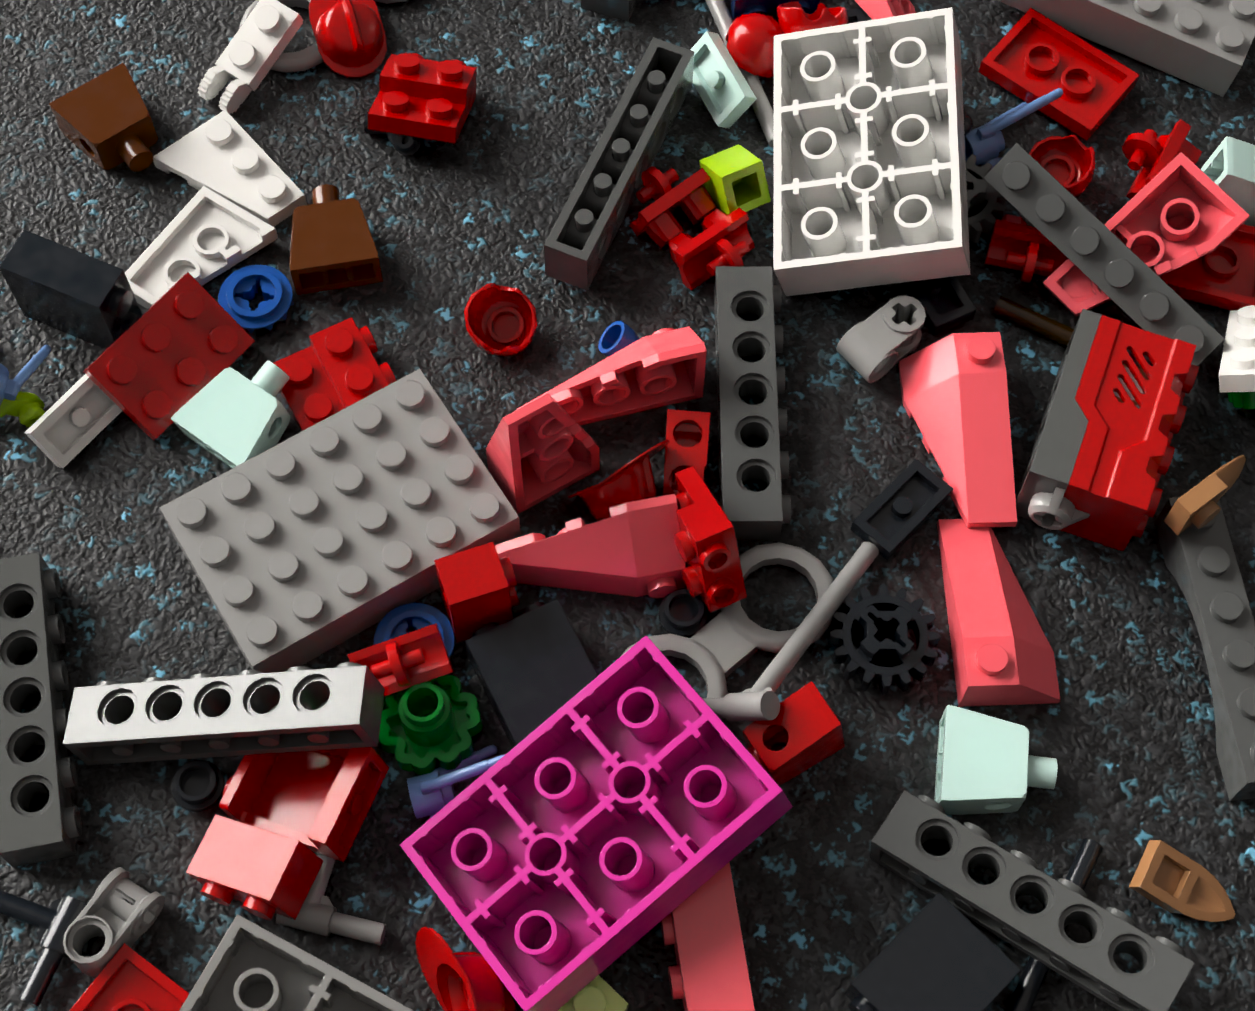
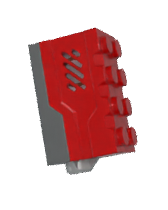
(1107, 431)

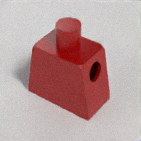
(804, 726)

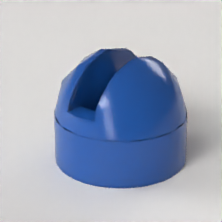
(616, 337)

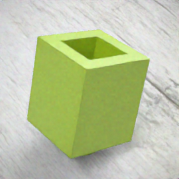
(736, 179)

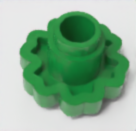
(430, 725)

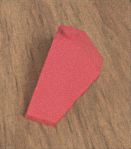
(638, 378)
(539, 453)

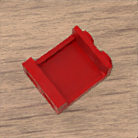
(307, 795)

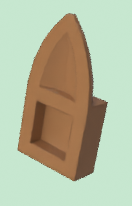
(1200, 503)
(1180, 884)

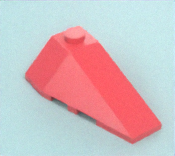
(1164, 224)
(962, 410)
(618, 555)
(992, 628)

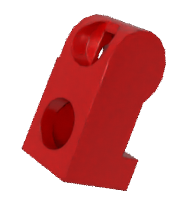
(687, 445)

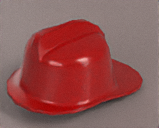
(348, 35)
(627, 484)
(461, 978)

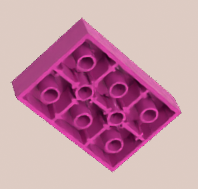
(594, 828)

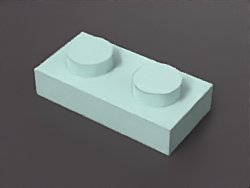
(720, 81)

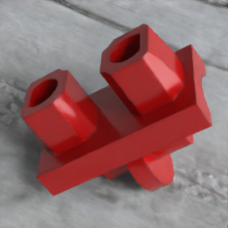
(1156, 154)
(688, 195)
(720, 244)
(1022, 249)
(406, 659)

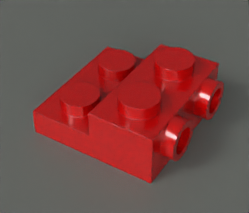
(423, 97)
(332, 373)
(707, 544)

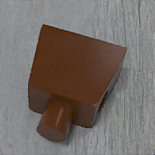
(108, 120)
(331, 244)

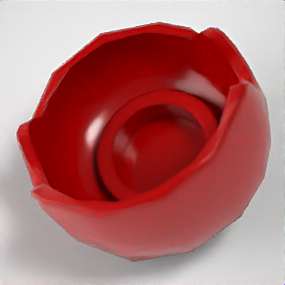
(794, 19)
(752, 43)
(1066, 161)
(500, 320)

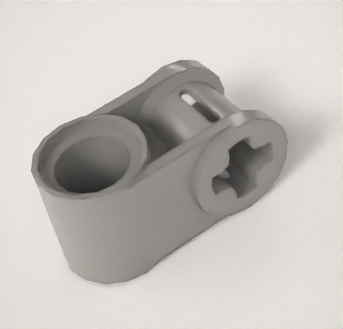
(883, 338)
(112, 918)

